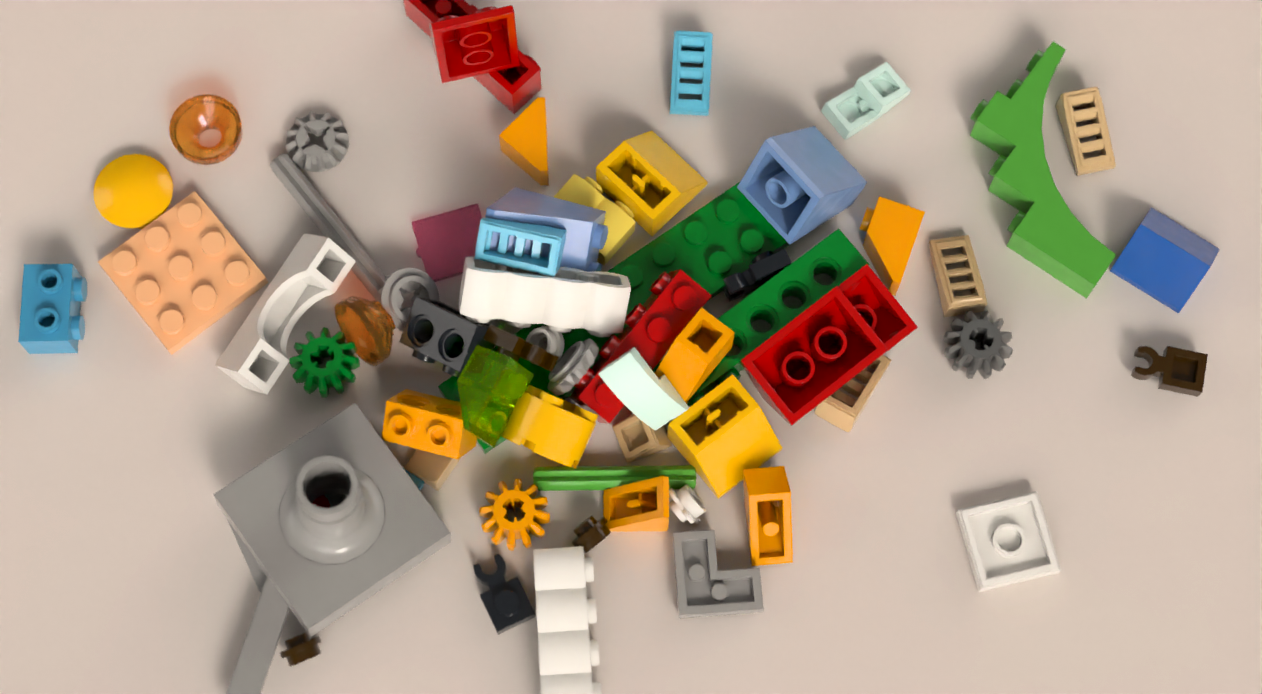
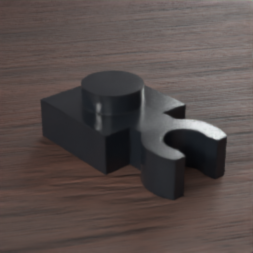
(759, 272)
(505, 600)

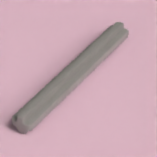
(328, 222)

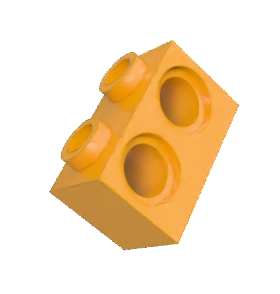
(427, 424)

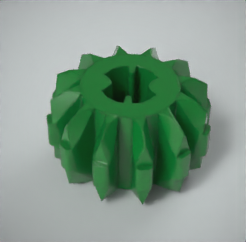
(313, 355)

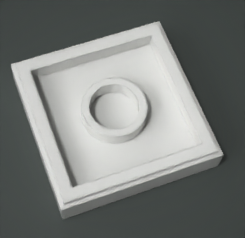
(1008, 541)

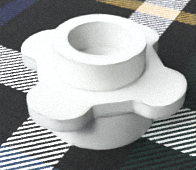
(686, 504)

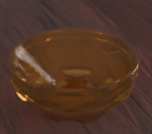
(201, 114)
(367, 326)

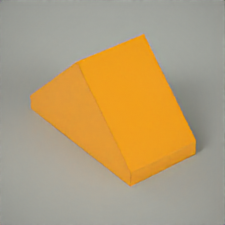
(526, 141)
(638, 506)

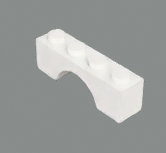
(259, 347)

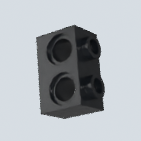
(439, 335)

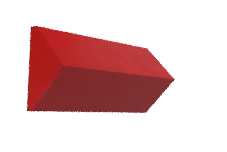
(827, 345)

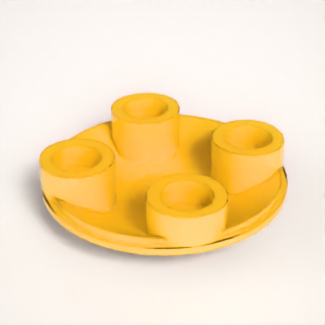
(133, 191)

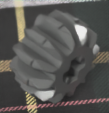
(992, 340)

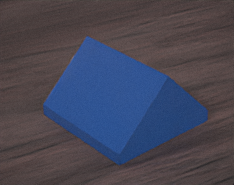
(1165, 260)

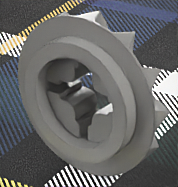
(315, 157)
(406, 281)
(572, 366)

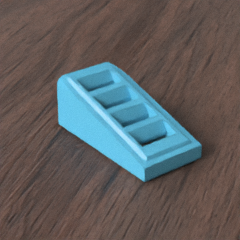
(691, 48)
(534, 262)

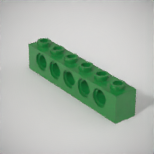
(831, 256)

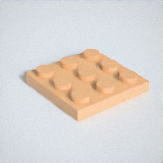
(183, 272)

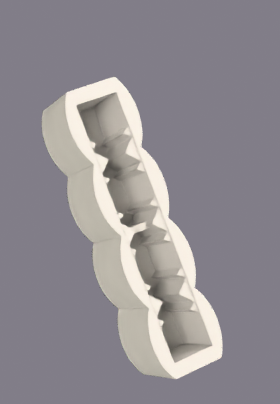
(561, 302)
(565, 620)

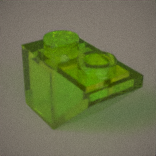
(489, 392)

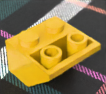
(649, 180)
(724, 436)

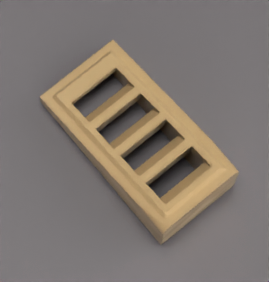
(1095, 112)
(961, 304)
(844, 410)

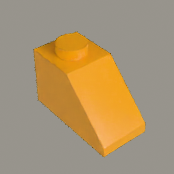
(890, 239)
(768, 515)

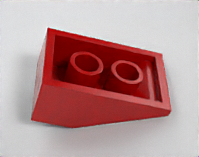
(475, 43)

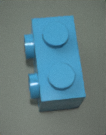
(52, 308)

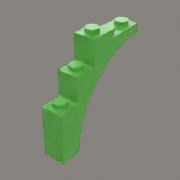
(1044, 226)

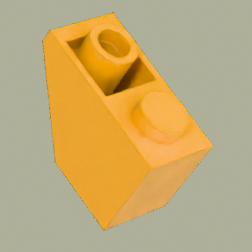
(696, 353)

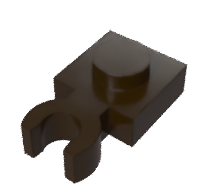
(519, 348)
(1178, 369)

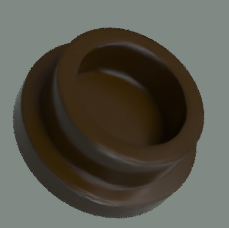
(590, 533)
(300, 648)

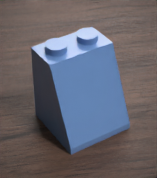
(800, 182)
(583, 225)

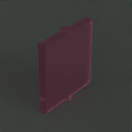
(447, 240)

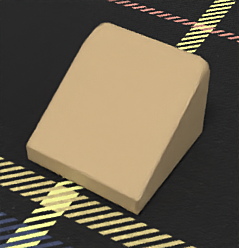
(638, 439)
(431, 467)

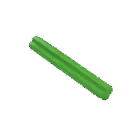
(609, 476)

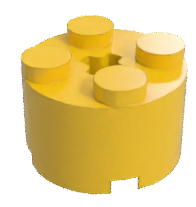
(550, 426)

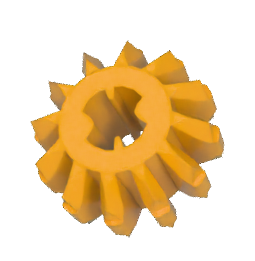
(508, 499)

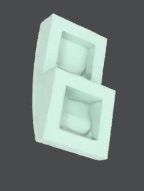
(866, 101)
(641, 391)

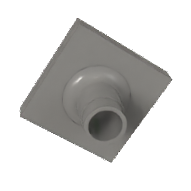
(340, 554)

